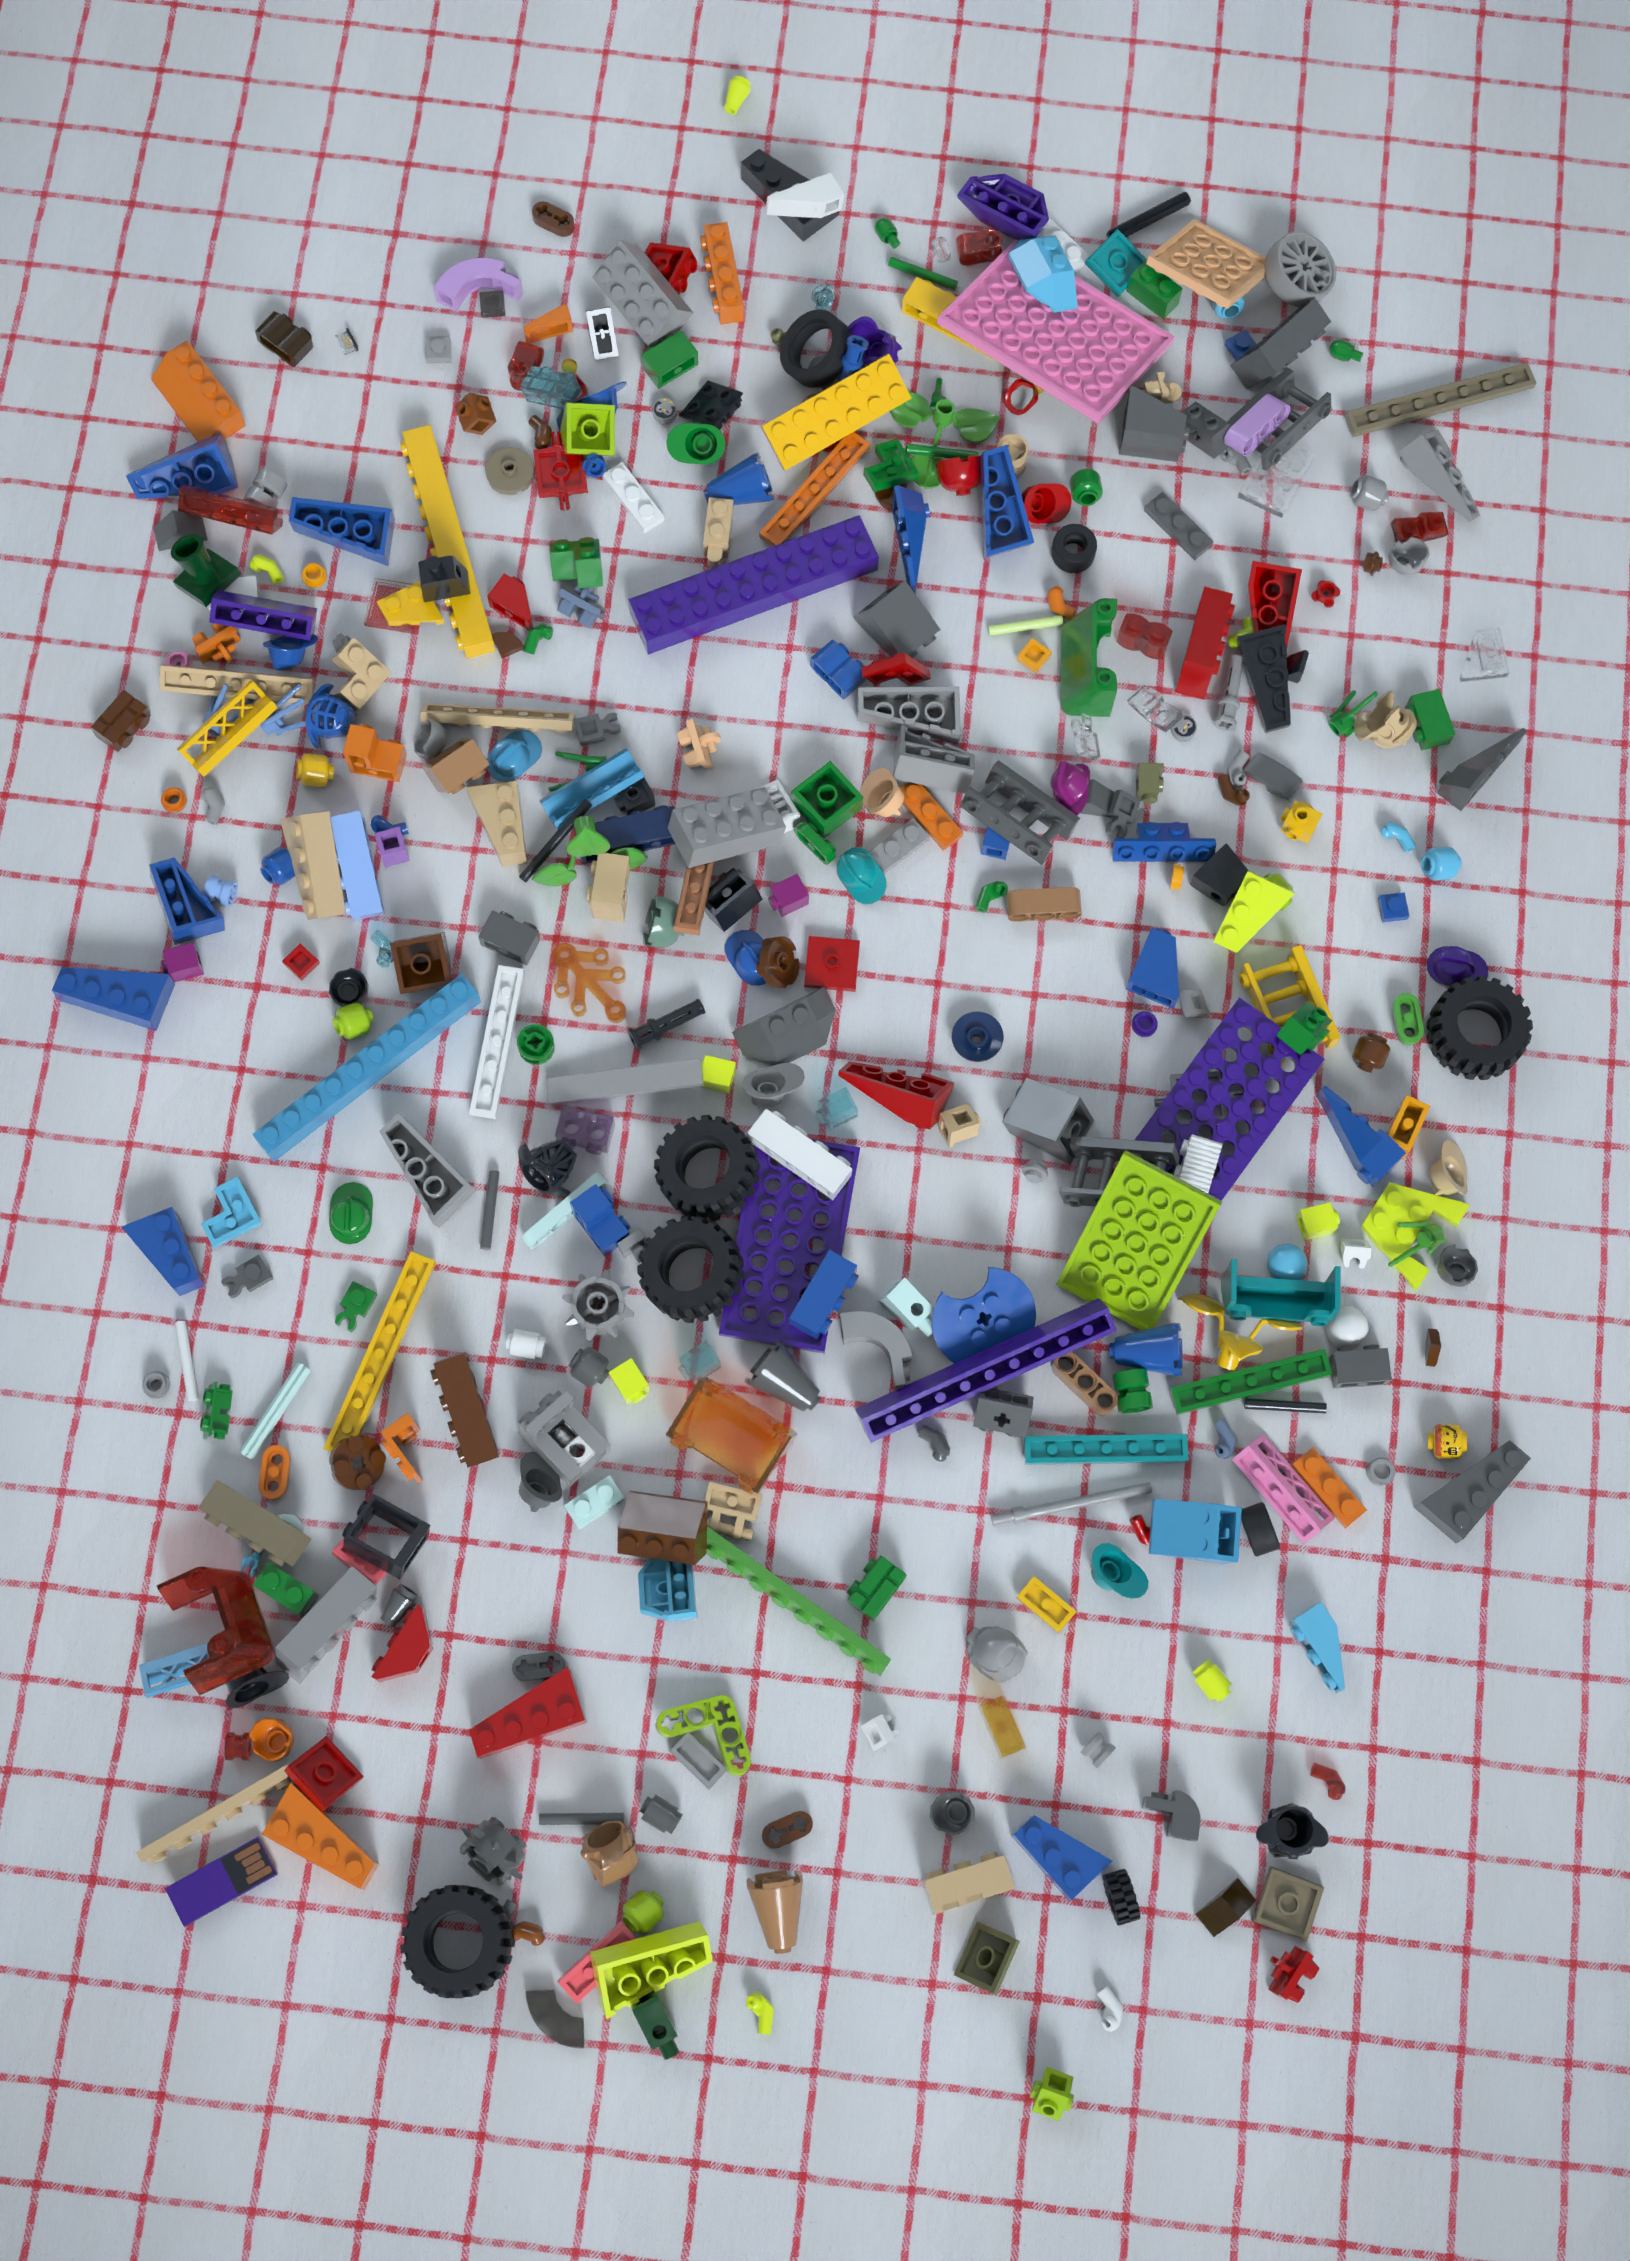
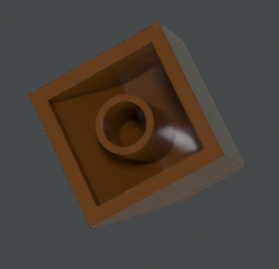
(421, 962)

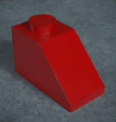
(511, 600)

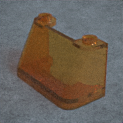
(731, 1433)

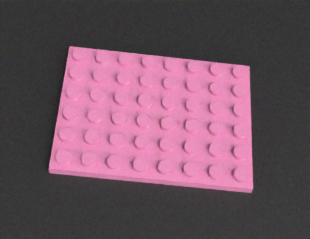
(1076, 355)

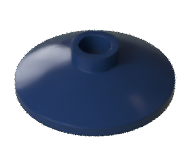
(979, 1025)

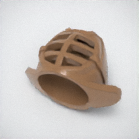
(610, 1852)

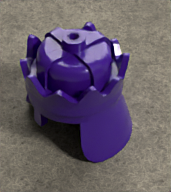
(879, 340)

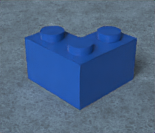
(596, 1216)

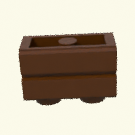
(121, 721)

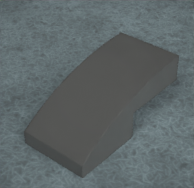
(1274, 775)

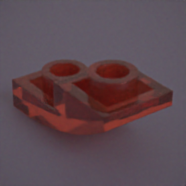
(1424, 527)

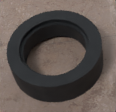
(798, 335)

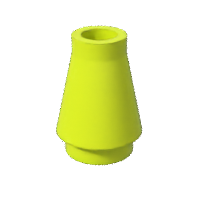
(736, 94)

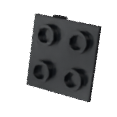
(713, 405)

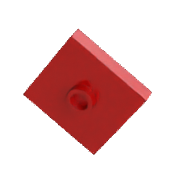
(832, 963)
(323, 1773)

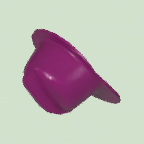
(1071, 785)

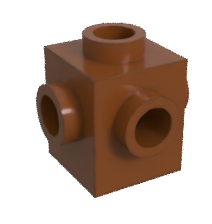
(475, 413)

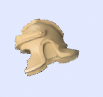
(1386, 725)

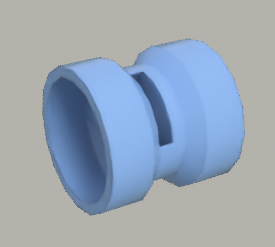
(220, 890)

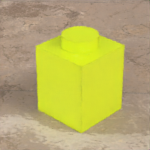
(718, 1074)
(1317, 1221)
(629, 1381)

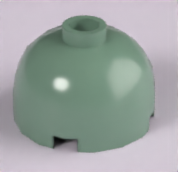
(660, 923)

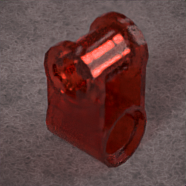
(978, 248)
(523, 359)

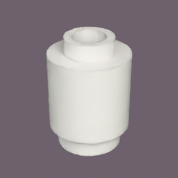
(526, 1344)

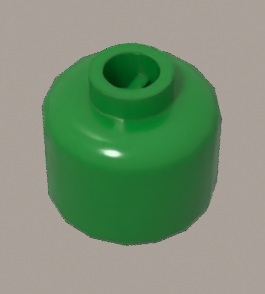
(1086, 487)

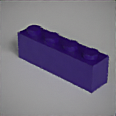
(263, 615)

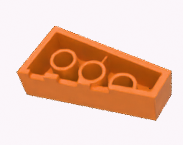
(318, 1838)

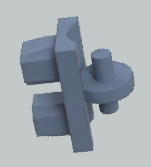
(589, 613)

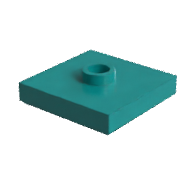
(1115, 262)

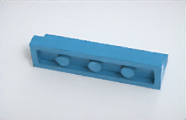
(594, 785)
(170, 1668)

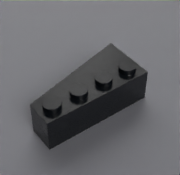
(767, 175)

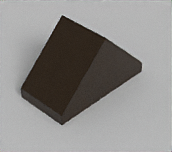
(1226, 1907)

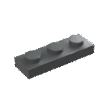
(1178, 526)

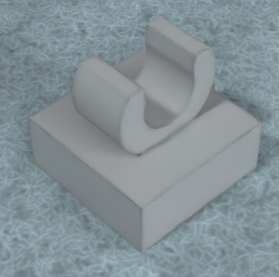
(632, 1244)

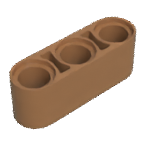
(1043, 904)
(1088, 1396)

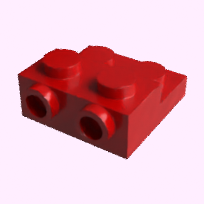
(673, 263)

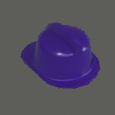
(1455, 963)

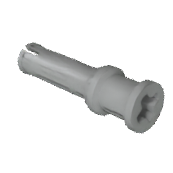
(1228, 703)

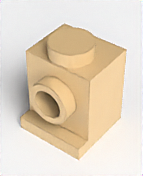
(958, 1124)

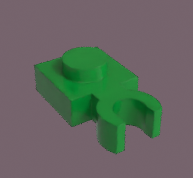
(356, 1302)

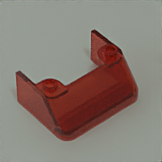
(246, 1639)

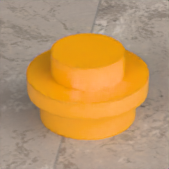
(314, 575)

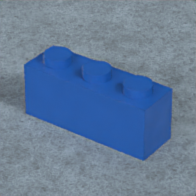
(824, 1295)

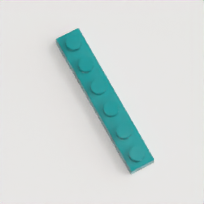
(1106, 1449)

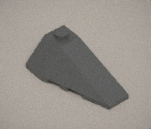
(1472, 774)

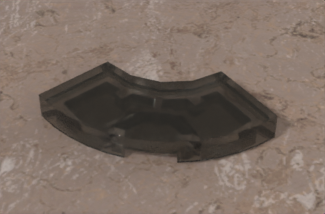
(554, 2020)

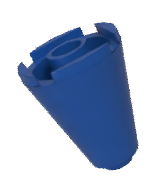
(742, 483)
(1151, 1349)

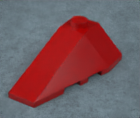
(1273, 595)
(908, 1097)

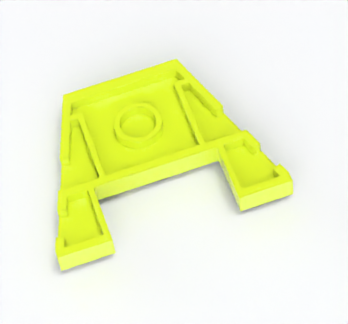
(1407, 1205)

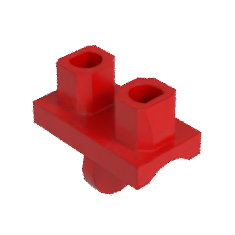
(1289, 1971)

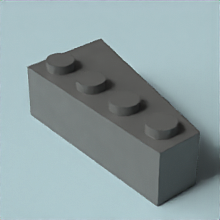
(1470, 1495)

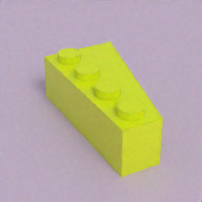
(646, 1964)

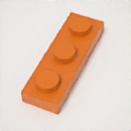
(930, 815)
(1329, 1487)

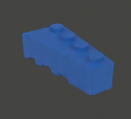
(1003, 510)
(347, 526)
(118, 994)

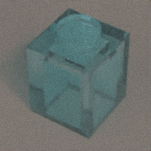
(836, 1109)
(699, 1363)

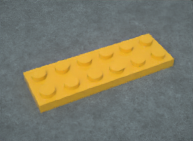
(836, 412)

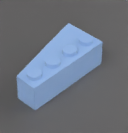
(356, 866)

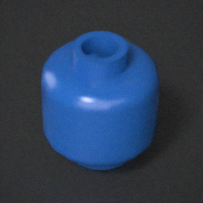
(277, 866)

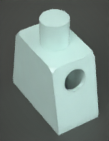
(899, 1303)

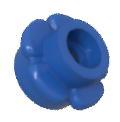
(599, 467)

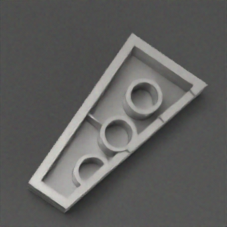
(922, 709)
(432, 1177)
(325, 1624)

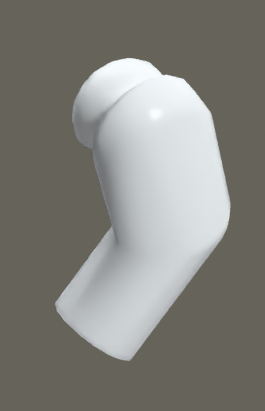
(1113, 2009)

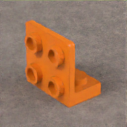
(400, 1432)

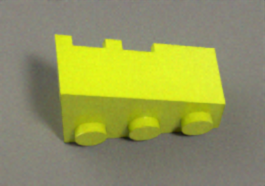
(1250, 910)

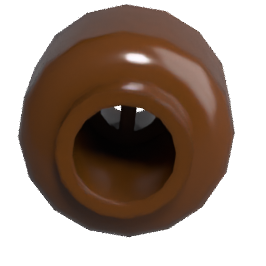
(1371, 1052)

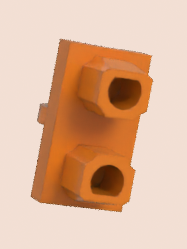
(217, 646)

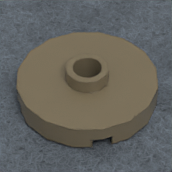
(509, 481)

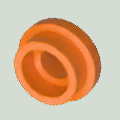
(170, 794)

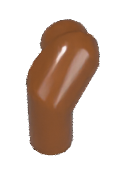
(529, 1932)

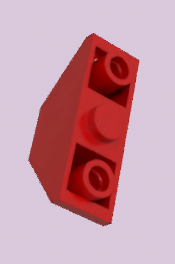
(406, 1649)

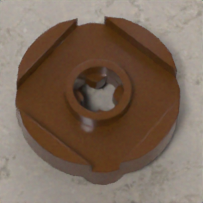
(775, 952)
(342, 1467)

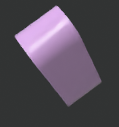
(1257, 424)

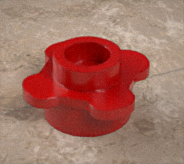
(1328, 587)

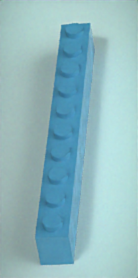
(367, 1068)

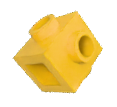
(1300, 821)

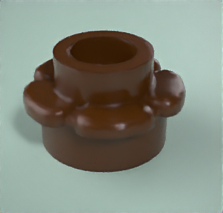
(1372, 563)

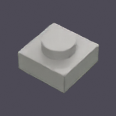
(438, 349)
(1193, 1003)

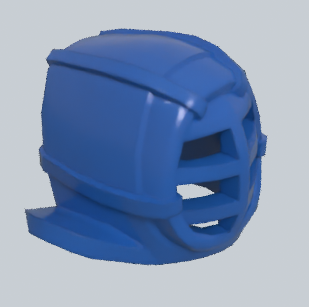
(331, 716)

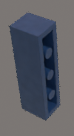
(637, 831)

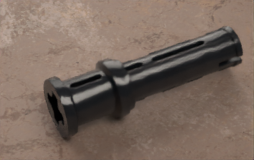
(652, 1026)

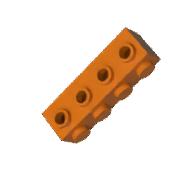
(723, 272)

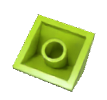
(588, 429)

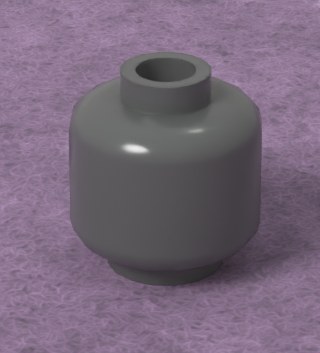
(589, 1367)

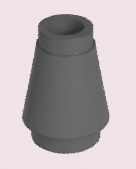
(398, 1604)

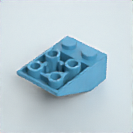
(1195, 1531)

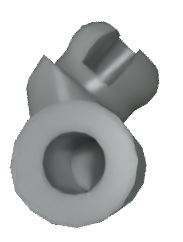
(1233, 457)
(1236, 770)

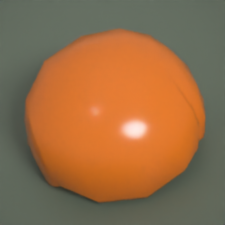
(272, 1739)

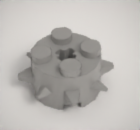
(598, 1321)

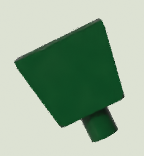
(652, 2012)

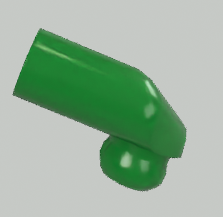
(535, 635)
(988, 893)

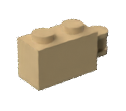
(718, 530)

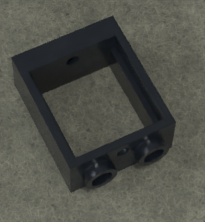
(396, 1516)

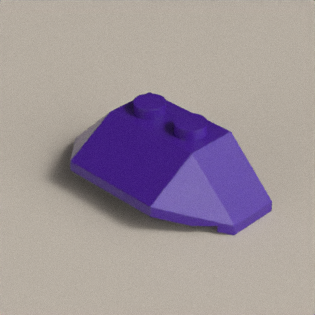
(1005, 205)

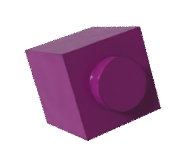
(788, 895)
(182, 962)

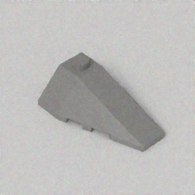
(1430, 462)

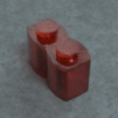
(1144, 636)

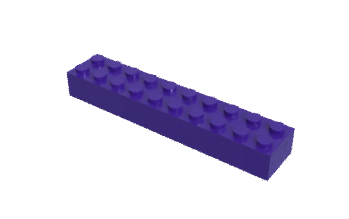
(753, 584)

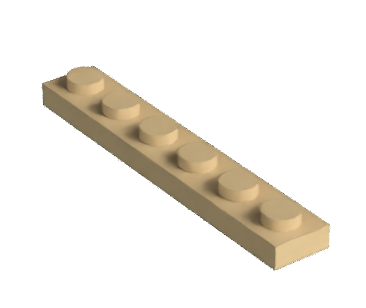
(210, 682)
(492, 716)
(207, 1821)

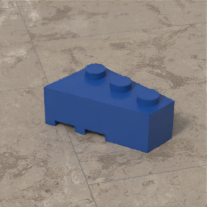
(167, 1248)
(1059, 1856)

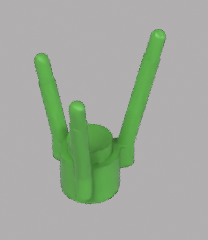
(1429, 1237)

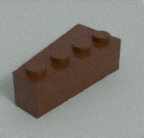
(465, 1409)

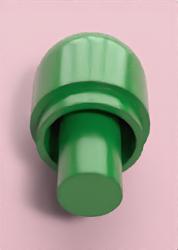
(887, 232)
(1344, 351)

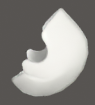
(1347, 1327)

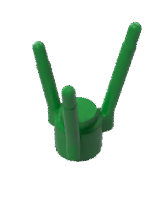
(1342, 722)
(591, 762)

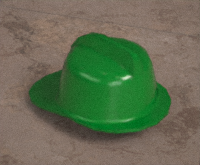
(696, 443)
(351, 1213)

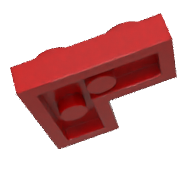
(898, 666)

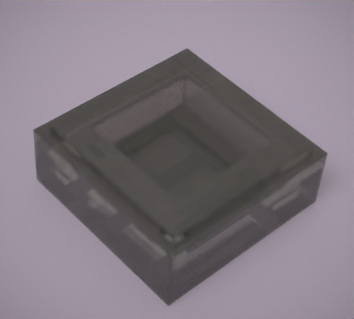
(492, 304)

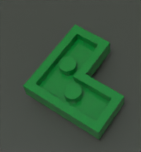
(894, 468)

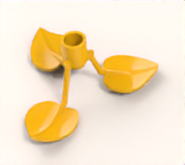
(1233, 1346)

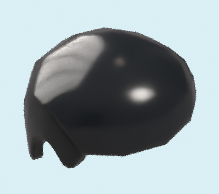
(348, 987)

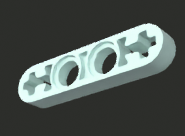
(560, 1214)

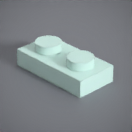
(594, 1502)

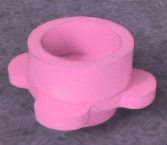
(178, 657)

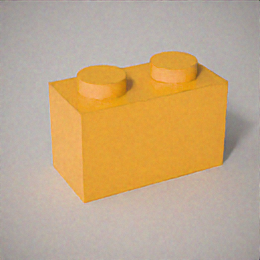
(1408, 1122)

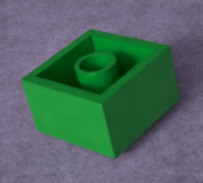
(827, 799)

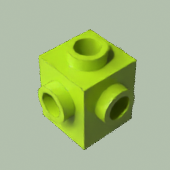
(1052, 2094)

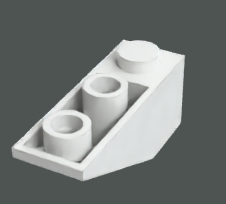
(809, 199)

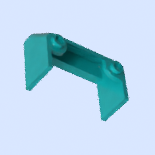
(1280, 1298)

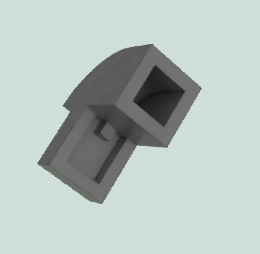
(1182, 1811)

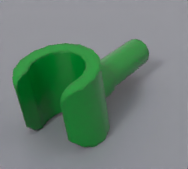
(936, 395)

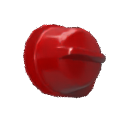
(1046, 503)

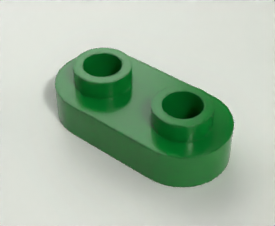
(809, 837)

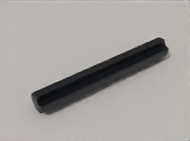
(1152, 215)

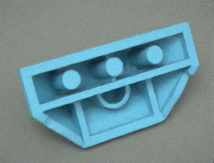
(1045, 272)
(667, 1591)

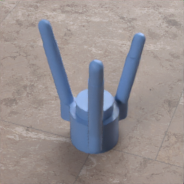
(214, 706)
(275, 721)

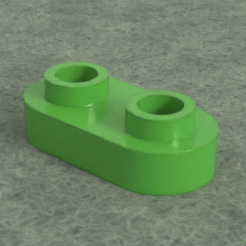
(1408, 1020)

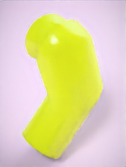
(261, 562)

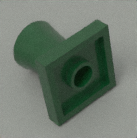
(203, 569)

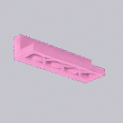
(1281, 1490)

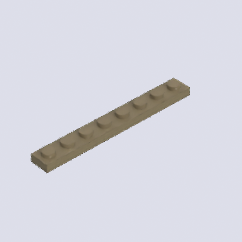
(1440, 399)

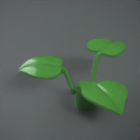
(973, 423)
(584, 843)

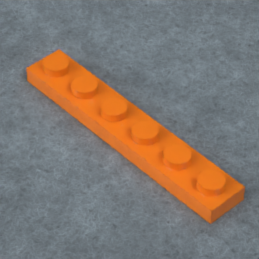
(814, 489)

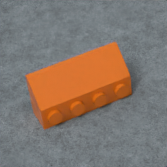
(196, 394)

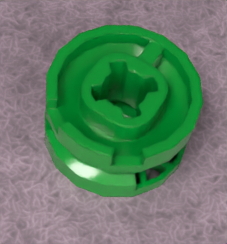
(535, 1044)

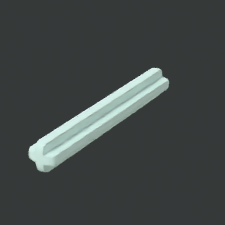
(275, 1411)

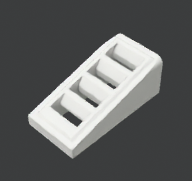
(790, 816)

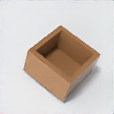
(456, 766)

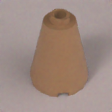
(777, 1907)

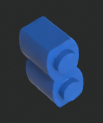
(838, 668)

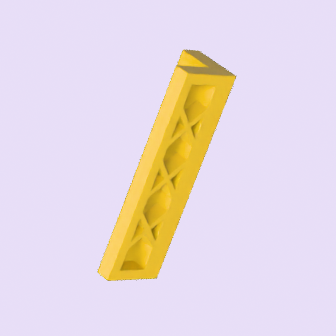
(234, 734)

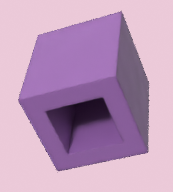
(392, 847)

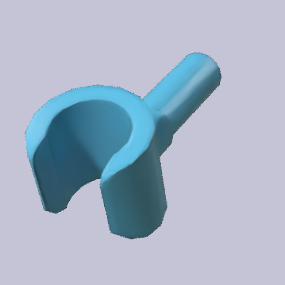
(251, 1561)

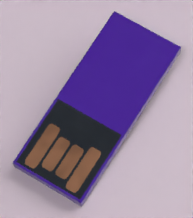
(221, 1881)

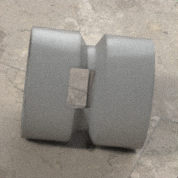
(266, 488)

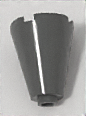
(784, 1379)

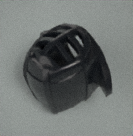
(553, 1161)
(1291, 1832)

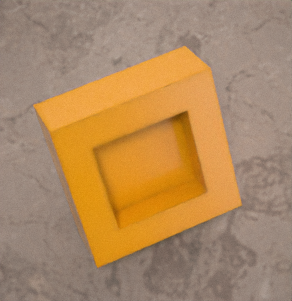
(1034, 655)

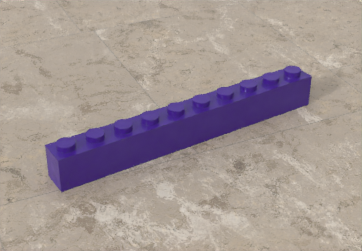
(985, 1370)

